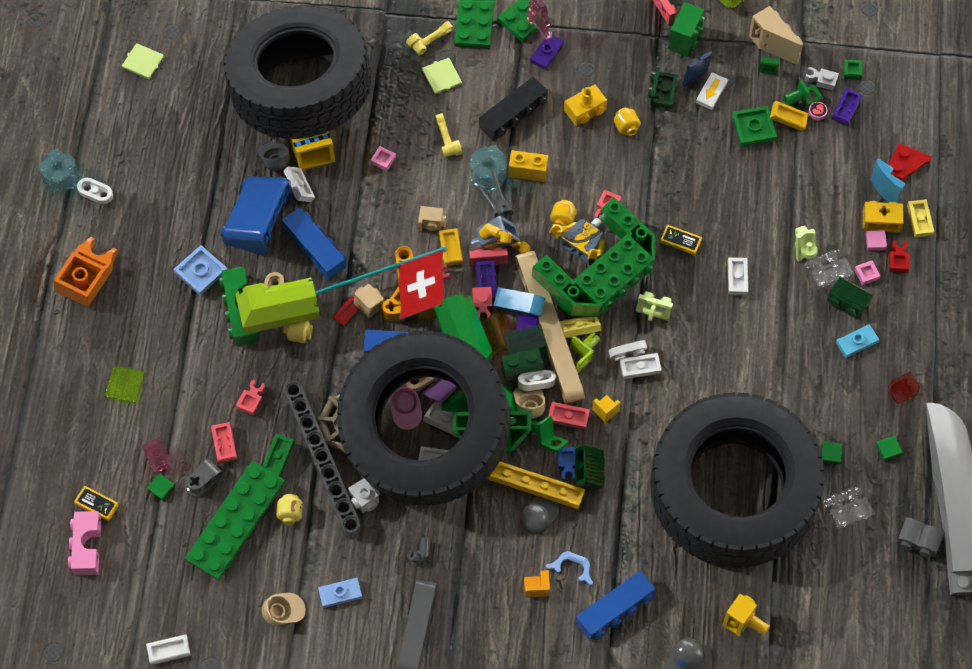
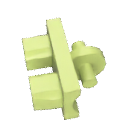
(805, 243)
(654, 307)

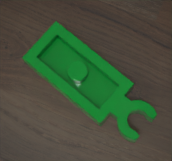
(278, 454)

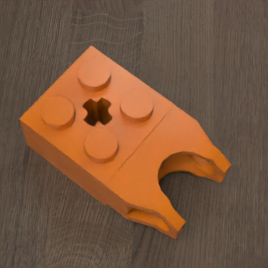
(84, 273)

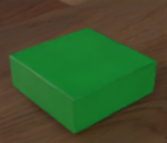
(769, 65)
(852, 69)
(889, 448)
(831, 452)
(161, 487)

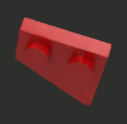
(907, 161)

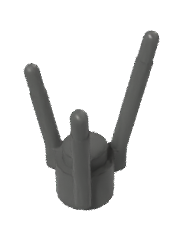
(503, 206)

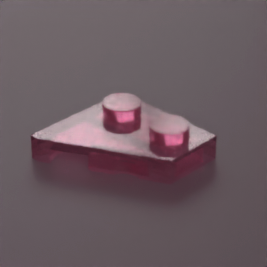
(538, 15)

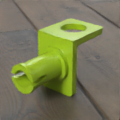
(584, 349)

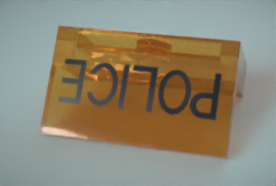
(494, 328)

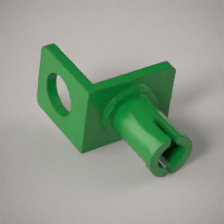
(803, 94)
(546, 434)

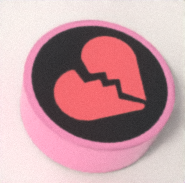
(817, 111)

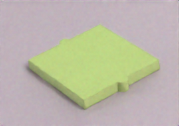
(143, 61)
(441, 75)

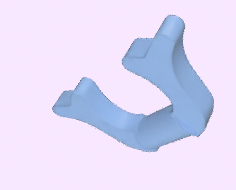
(575, 558)

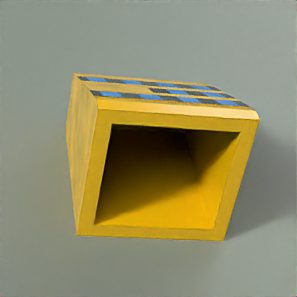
(313, 151)

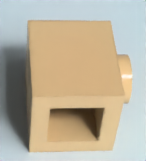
(368, 300)

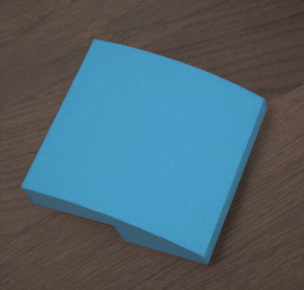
(885, 183)

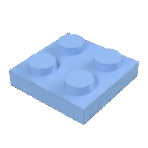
(200, 270)

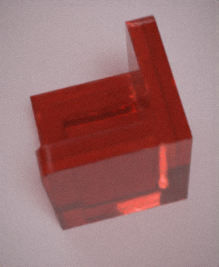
(903, 387)

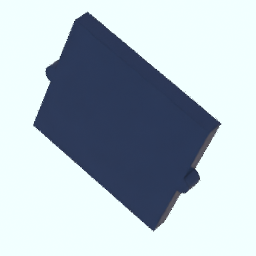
(697, 68)

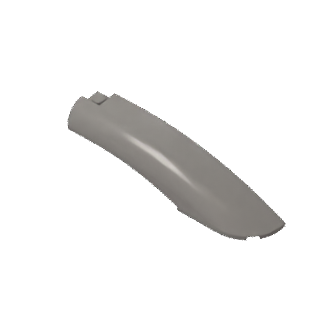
(953, 482)

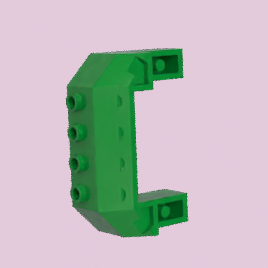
(610, 274)

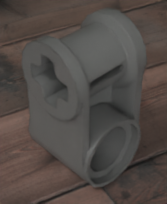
(204, 476)

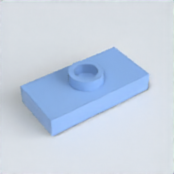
(340, 592)

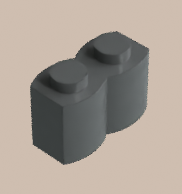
(920, 537)

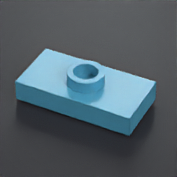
(857, 341)

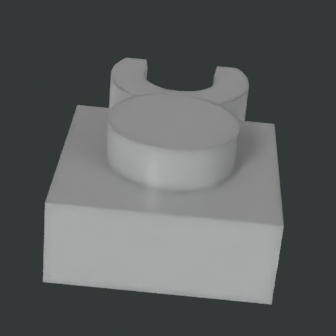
(824, 78)

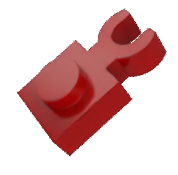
(899, 258)

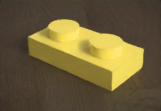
(920, 218)
(580, 326)

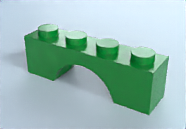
(234, 281)

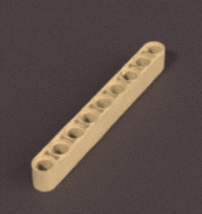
(556, 343)

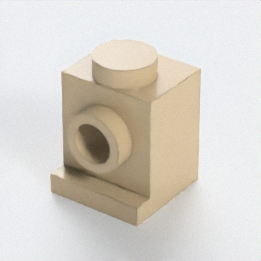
(431, 218)

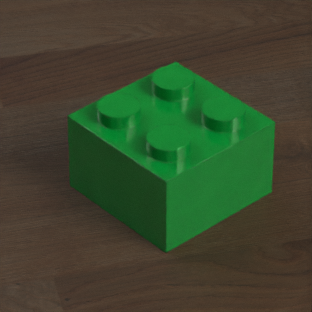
(686, 29)

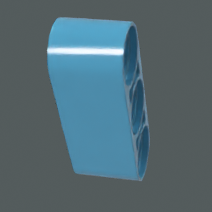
(519, 302)

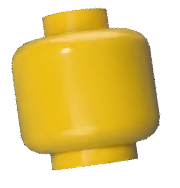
(627, 121)
(563, 213)

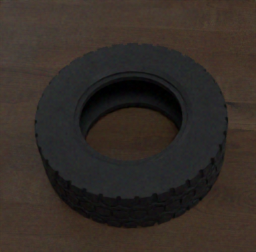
(304, 108)

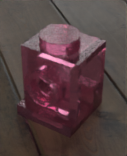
(154, 448)

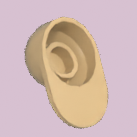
(530, 401)
(283, 609)

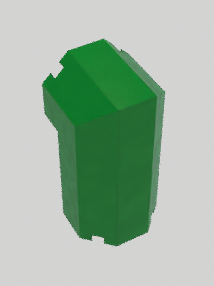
(460, 319)

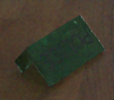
(525, 339)

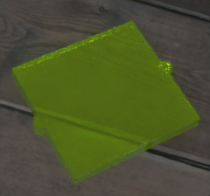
(124, 384)

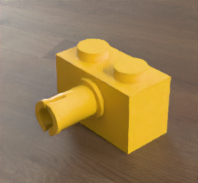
(585, 105)
(742, 614)

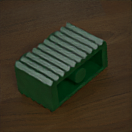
(849, 297)
(521, 363)
(589, 468)

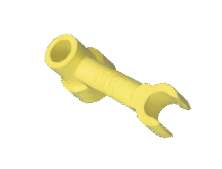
(419, 44)
(450, 148)

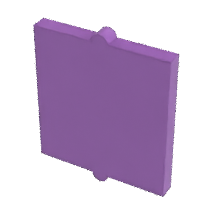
(439, 390)

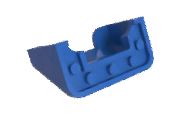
(256, 213)

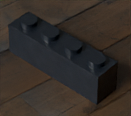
(513, 109)

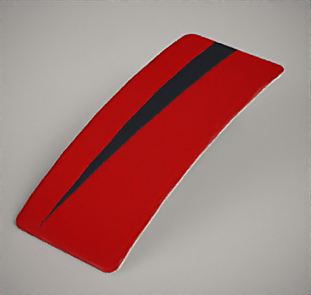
(346, 311)

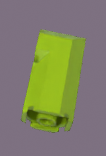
(277, 306)

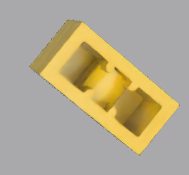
(528, 166)
(882, 216)

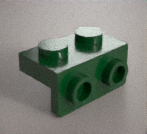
(663, 89)

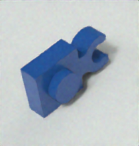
(566, 461)

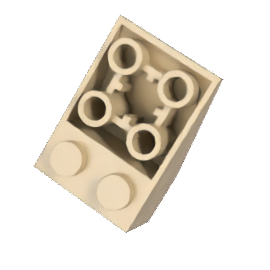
(775, 36)

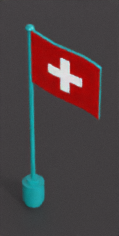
(419, 282)

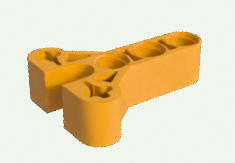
(394, 302)

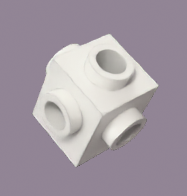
(363, 496)

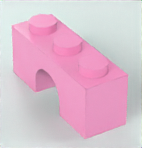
(84, 526)

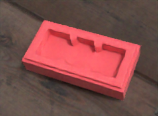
(224, 442)

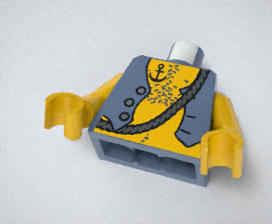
(499, 234)
(581, 239)

